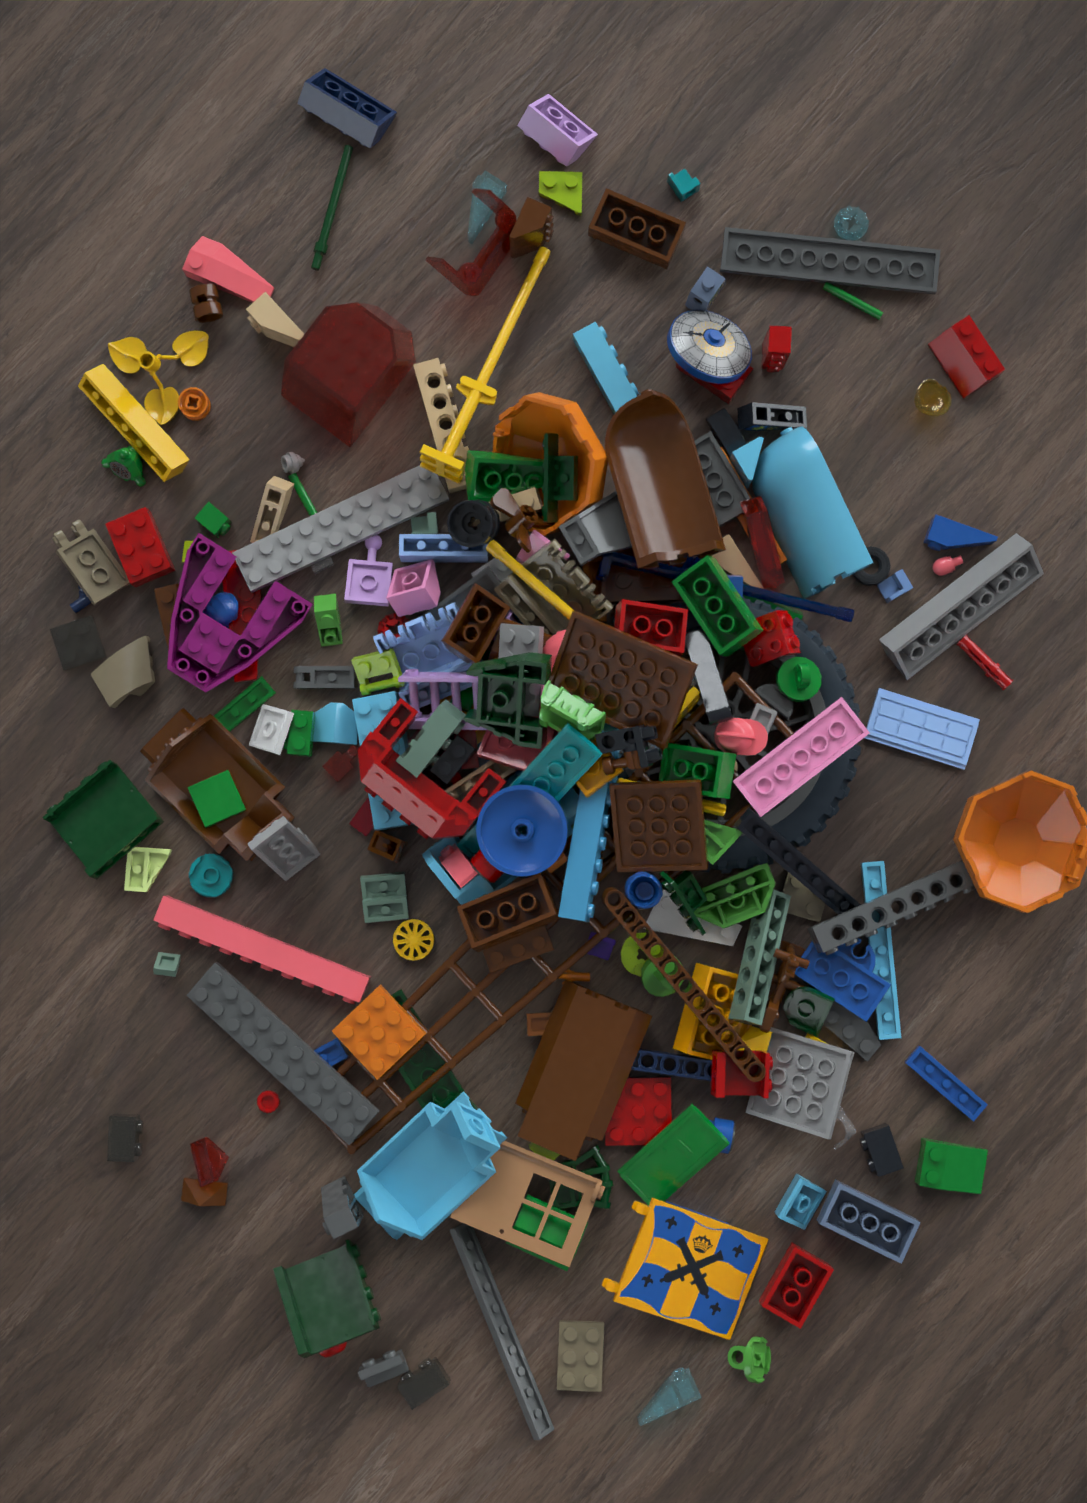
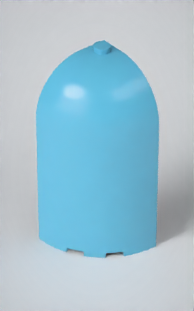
(808, 512)

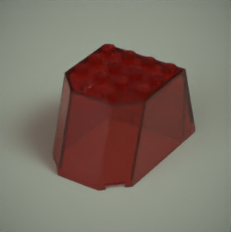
(347, 367)

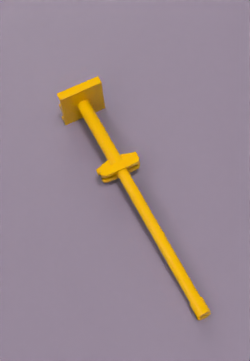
(477, 391)
(499, 552)

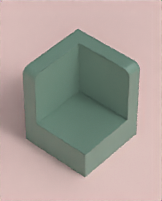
(425, 524)

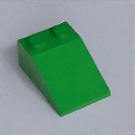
(693, 763)
(950, 1166)

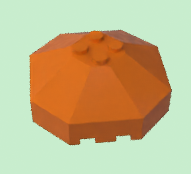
(523, 433)
(1024, 841)

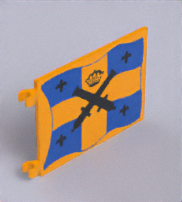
(689, 1268)

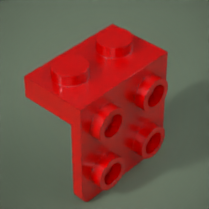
(775, 641)

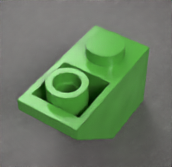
(328, 619)

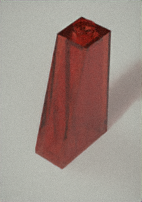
(762, 542)

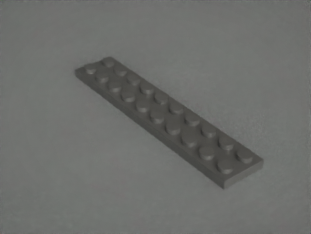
(830, 260)
(283, 1053)

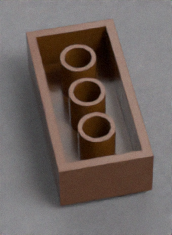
(636, 228)
(508, 912)

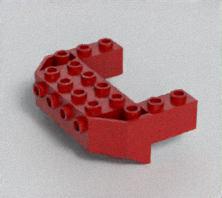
(418, 798)

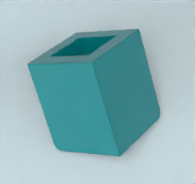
(683, 184)

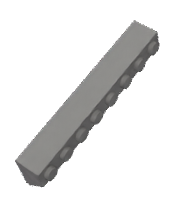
(962, 606)

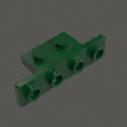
(559, 478)
(687, 895)

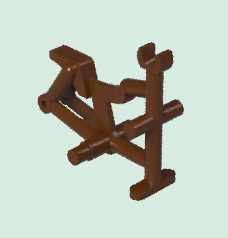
(781, 980)

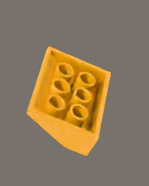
(719, 988)

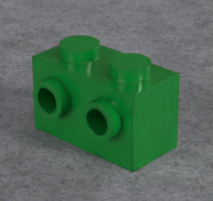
(300, 734)

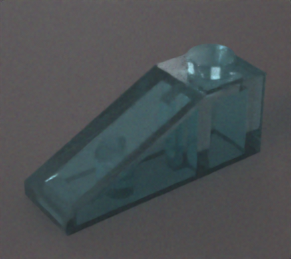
(479, 211)
(674, 1393)

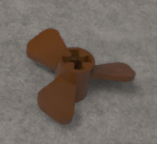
(520, 518)

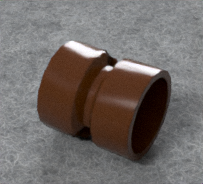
(205, 302)

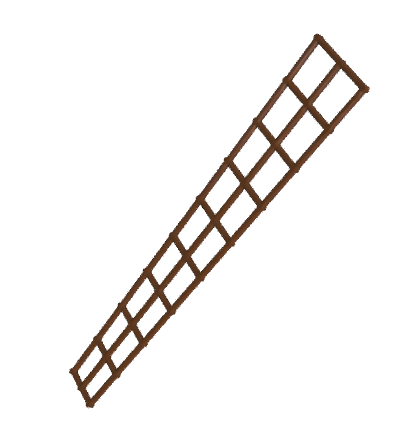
(476, 991)

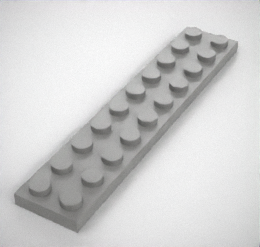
(339, 527)

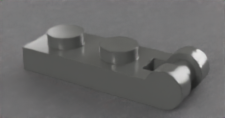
(325, 677)

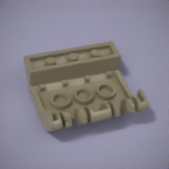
(560, 577)

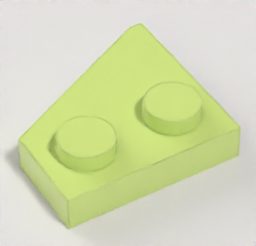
(143, 867)

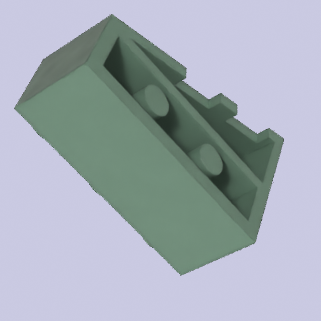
(432, 738)

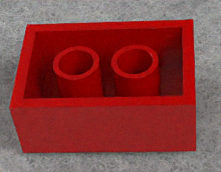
(140, 547)
(653, 623)
(796, 1285)

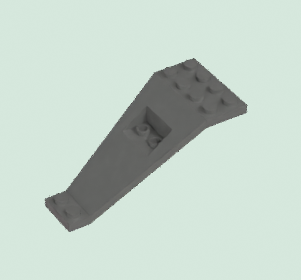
(603, 527)

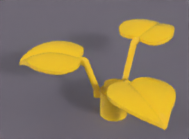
(131, 354)

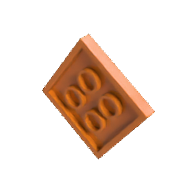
(378, 1032)

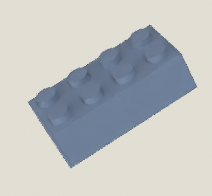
(868, 1221)

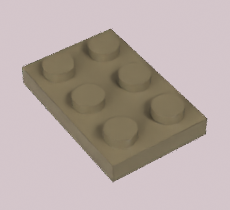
(580, 1355)

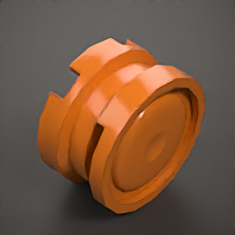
(194, 404)

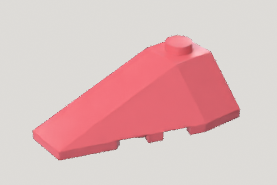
(216, 264)

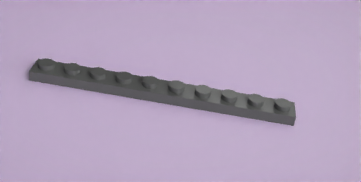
(502, 1330)

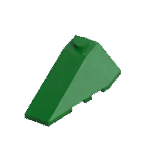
(491, 471)

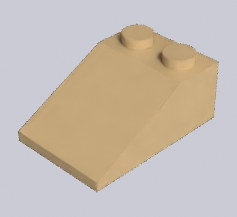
(272, 321)

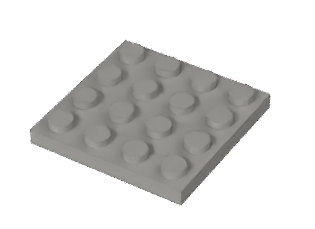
(806, 1083)

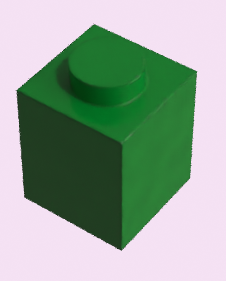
(213, 520)

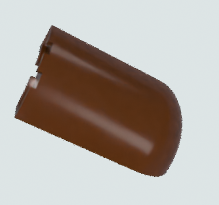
(660, 482)

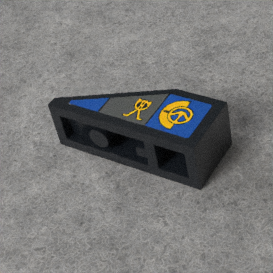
(770, 417)

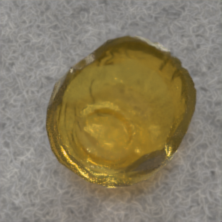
(932, 398)

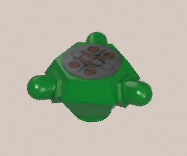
(126, 465)

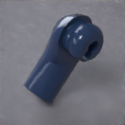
(80, 603)

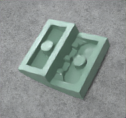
(384, 897)

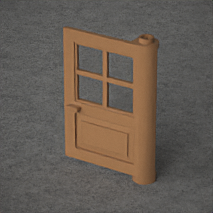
(498, 1200)

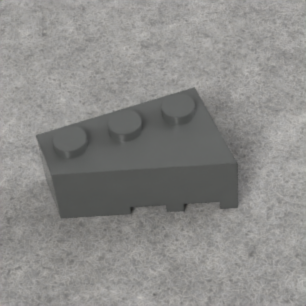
(340, 1208)

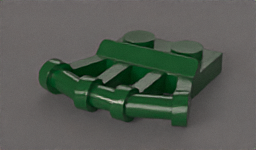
(569, 1197)

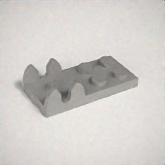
(522, 639)
(284, 848)

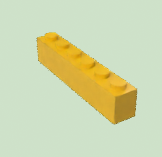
(133, 422)

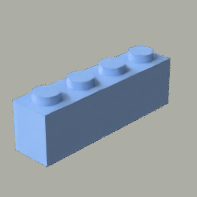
(439, 548)

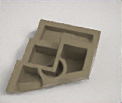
(125, 672)

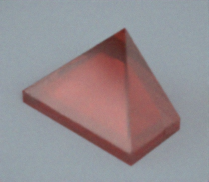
(208, 1160)

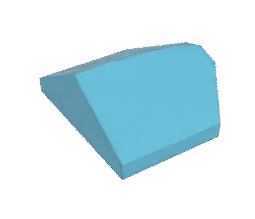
(335, 725)

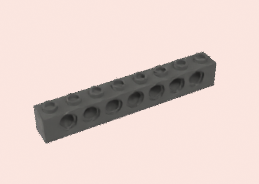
(822, 933)

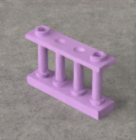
(413, 676)

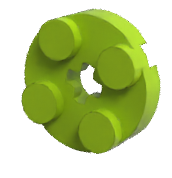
(630, 952)

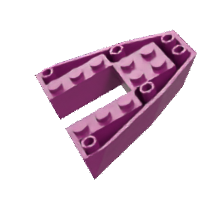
(205, 649)

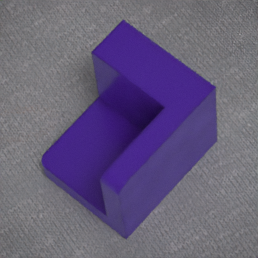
(602, 949)

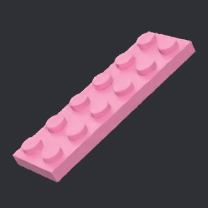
(801, 756)

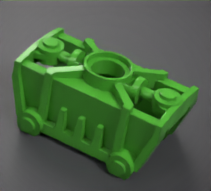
(561, 707)

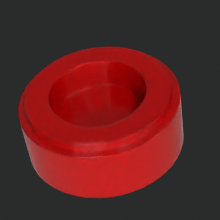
(268, 1101)

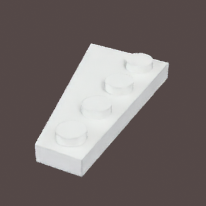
(667, 919)

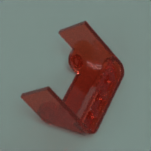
(474, 276)

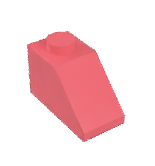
(457, 864)

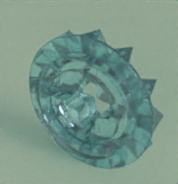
(856, 231)

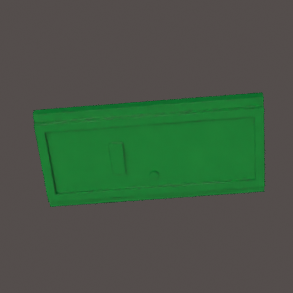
(673, 1156)

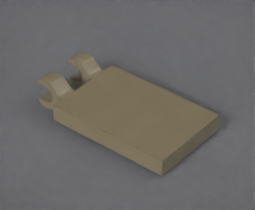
(90, 563)

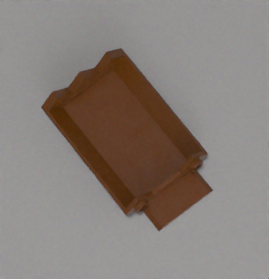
(579, 1069)

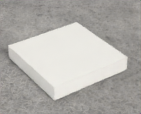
(271, 729)

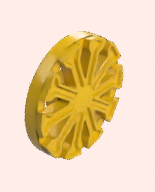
(413, 939)

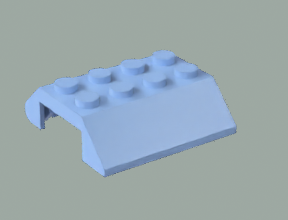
(423, 650)

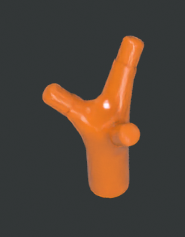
(575, 976)

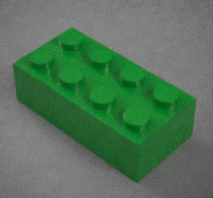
(717, 606)

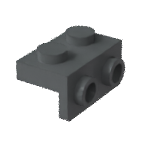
(384, 1368)

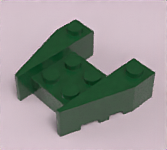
(503, 697)

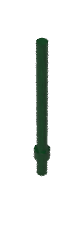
(321, 246)

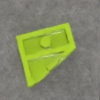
(562, 188)

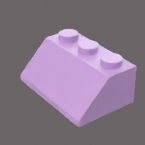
(556, 129)

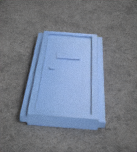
(921, 728)

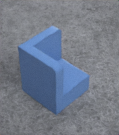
(894, 586)

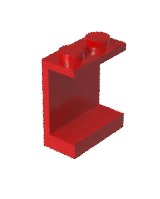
(729, 1080)

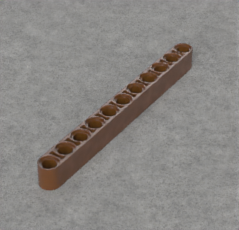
(691, 992)

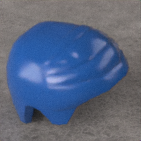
(222, 608)
(643, 890)

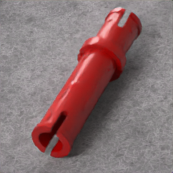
(991, 668)

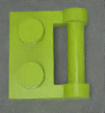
(374, 665)

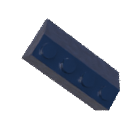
(346, 107)

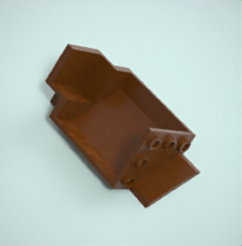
(201, 748)

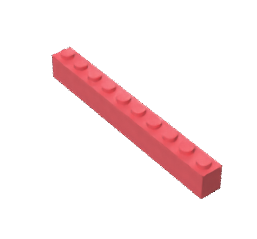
(261, 948)

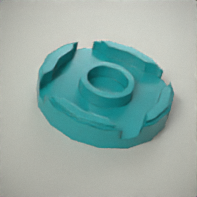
(211, 875)

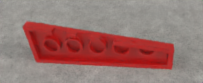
(247, 605)

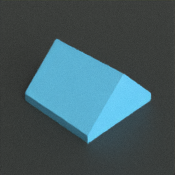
(745, 460)
(800, 1202)

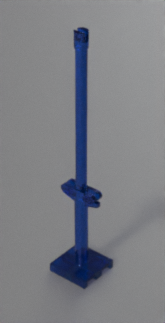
(673, 572)

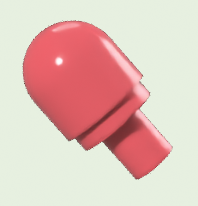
(946, 565)

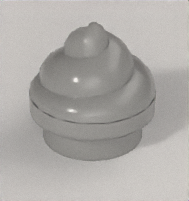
(291, 462)

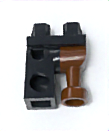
(634, 746)

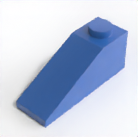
(951, 534)

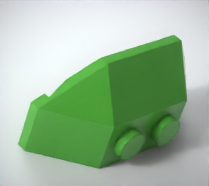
(737, 897)

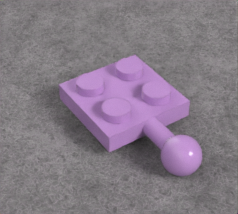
(369, 579)

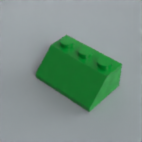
(554, 1230)

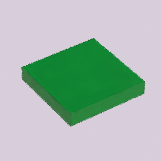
(216, 798)

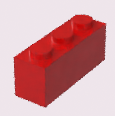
(776, 348)

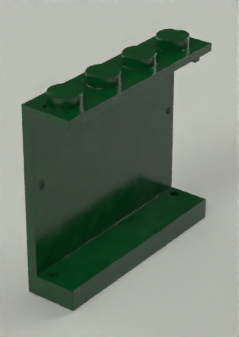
(103, 818)
(327, 1300)

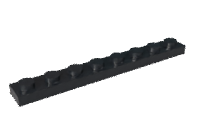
(795, 862)

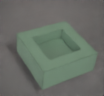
(166, 964)

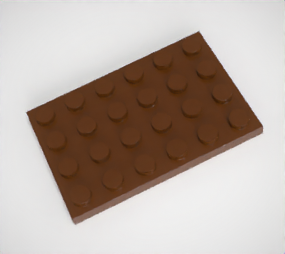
(623, 676)

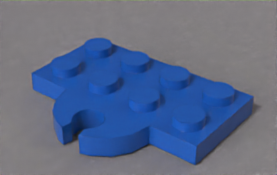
(845, 978)

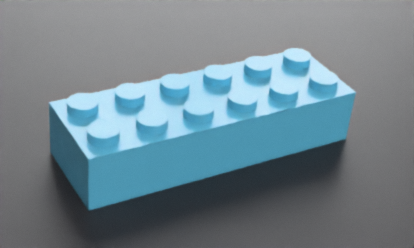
(369, 713)

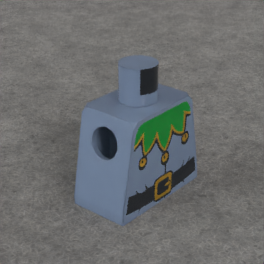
(705, 290)

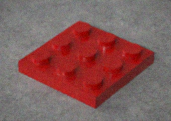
(640, 1111)

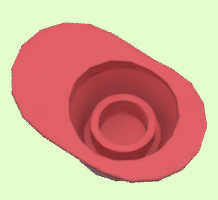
(741, 736)

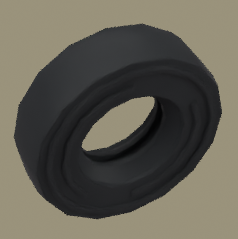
(883, 571)

